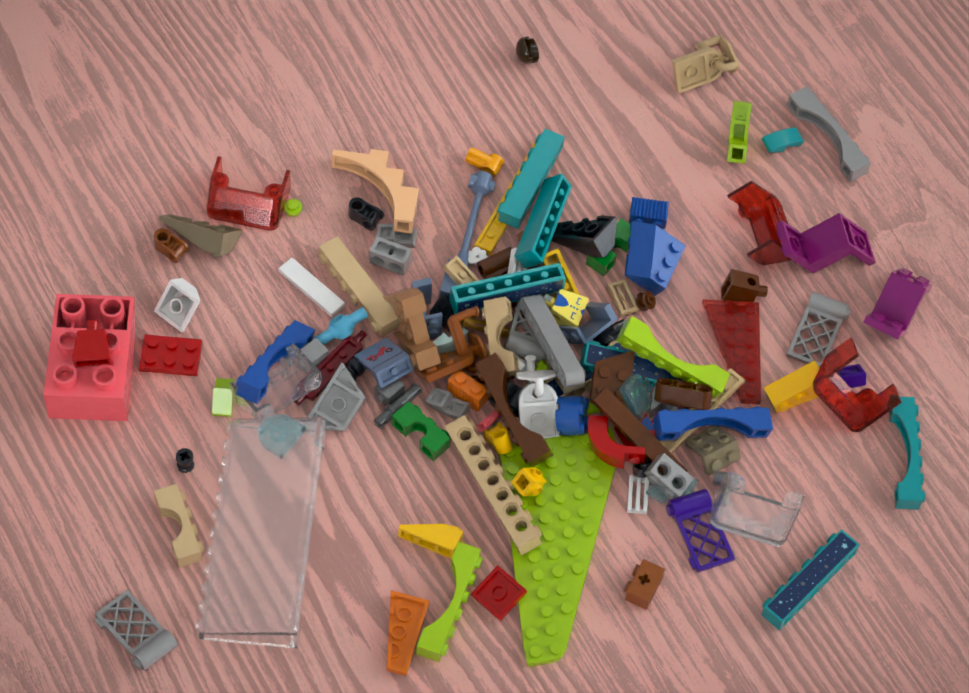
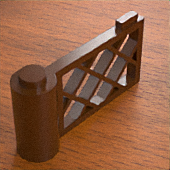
(496, 266)

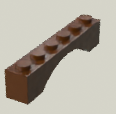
(495, 376)

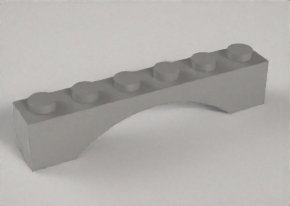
(808, 108)

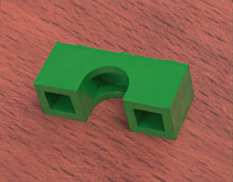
(603, 265)
(411, 419)

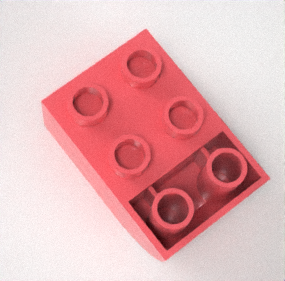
(95, 390)

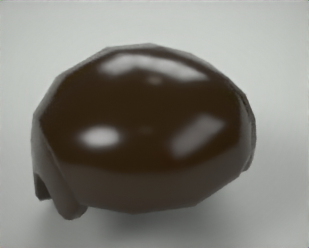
(527, 50)

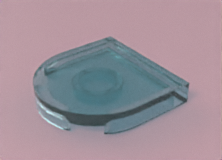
(637, 394)
(279, 433)

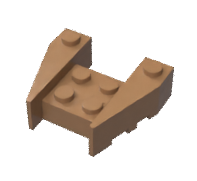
(413, 332)

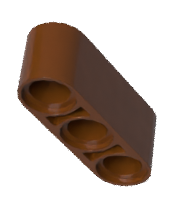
(683, 393)

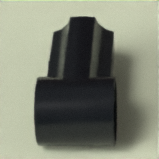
(610, 333)

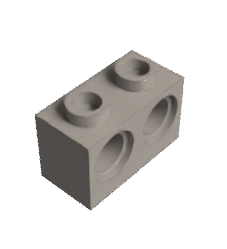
(390, 255)
(670, 471)

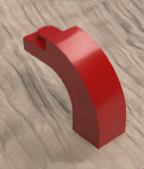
(607, 449)

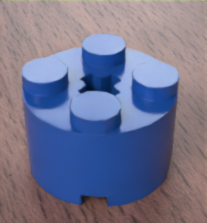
(572, 415)

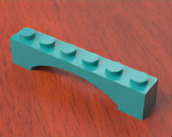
(909, 492)

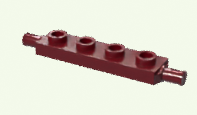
(328, 367)

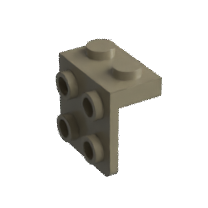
(715, 448)

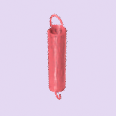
(488, 420)

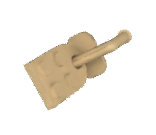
(704, 64)

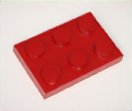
(170, 355)

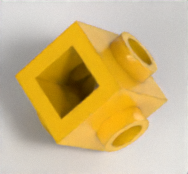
(529, 481)

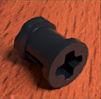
(185, 460)

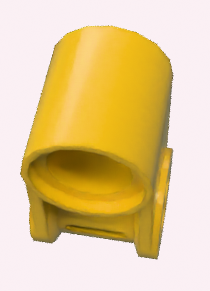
(498, 439)

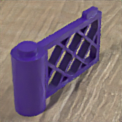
(687, 508)

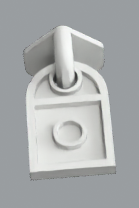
(539, 411)

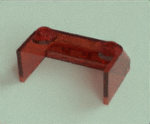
(245, 206)
(764, 213)
(853, 409)

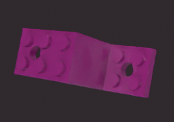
(825, 243)
(898, 303)

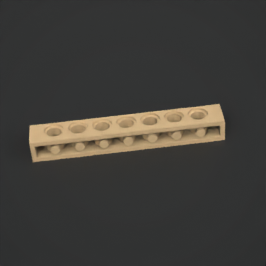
(523, 540)

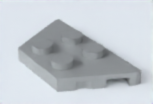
(339, 401)

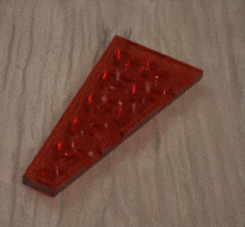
(738, 338)

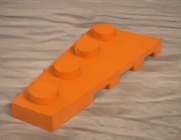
(405, 626)

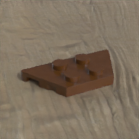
(612, 374)

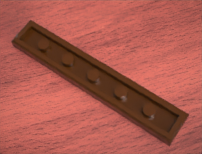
(631, 426)

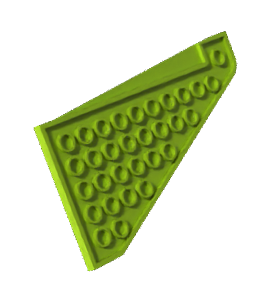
(569, 520)

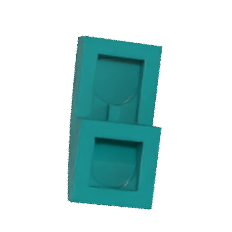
(781, 139)

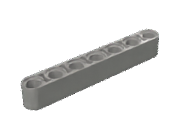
(552, 340)

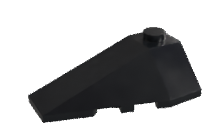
(588, 237)

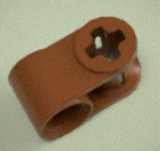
(172, 247)

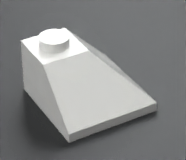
(178, 303)

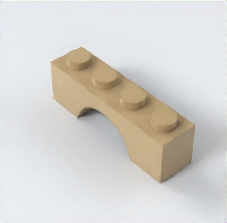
(497, 315)
(185, 546)

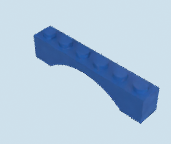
(255, 381)
(750, 422)

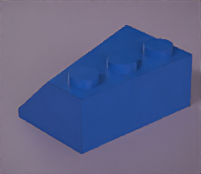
(652, 256)

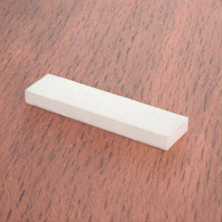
(311, 287)

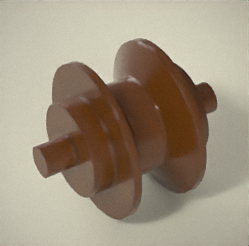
(645, 301)

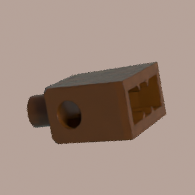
(742, 287)

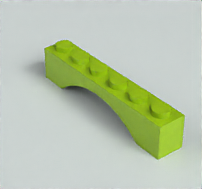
(639, 338)
(435, 636)

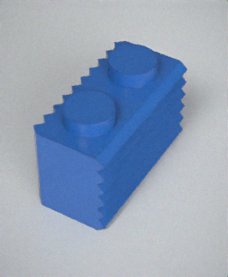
(649, 211)

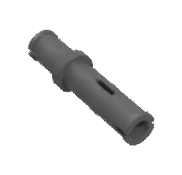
(389, 410)

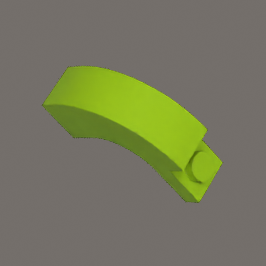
(738, 132)

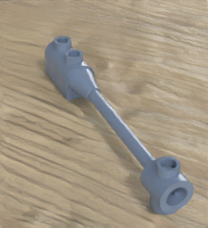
(480, 185)

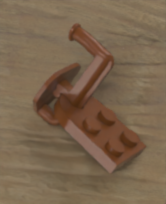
(463, 355)

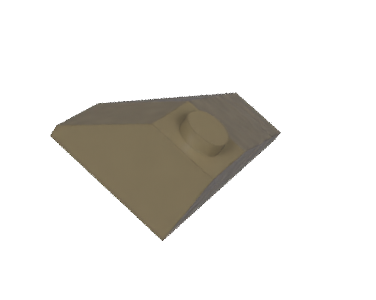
(212, 238)

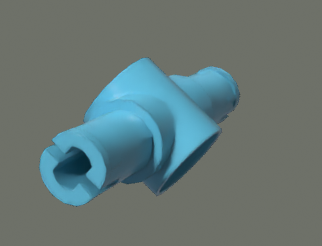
(342, 326)

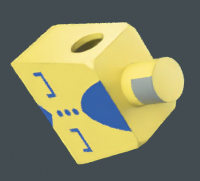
(566, 307)

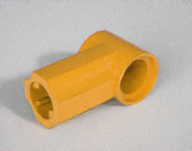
(489, 163)

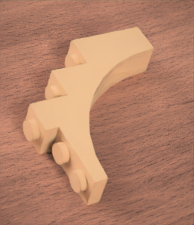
(388, 180)

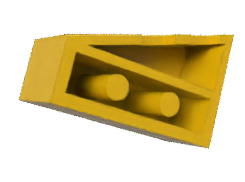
(793, 388)

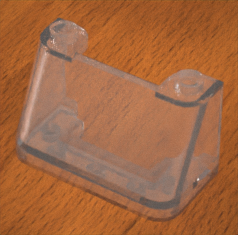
(286, 384)
(752, 514)

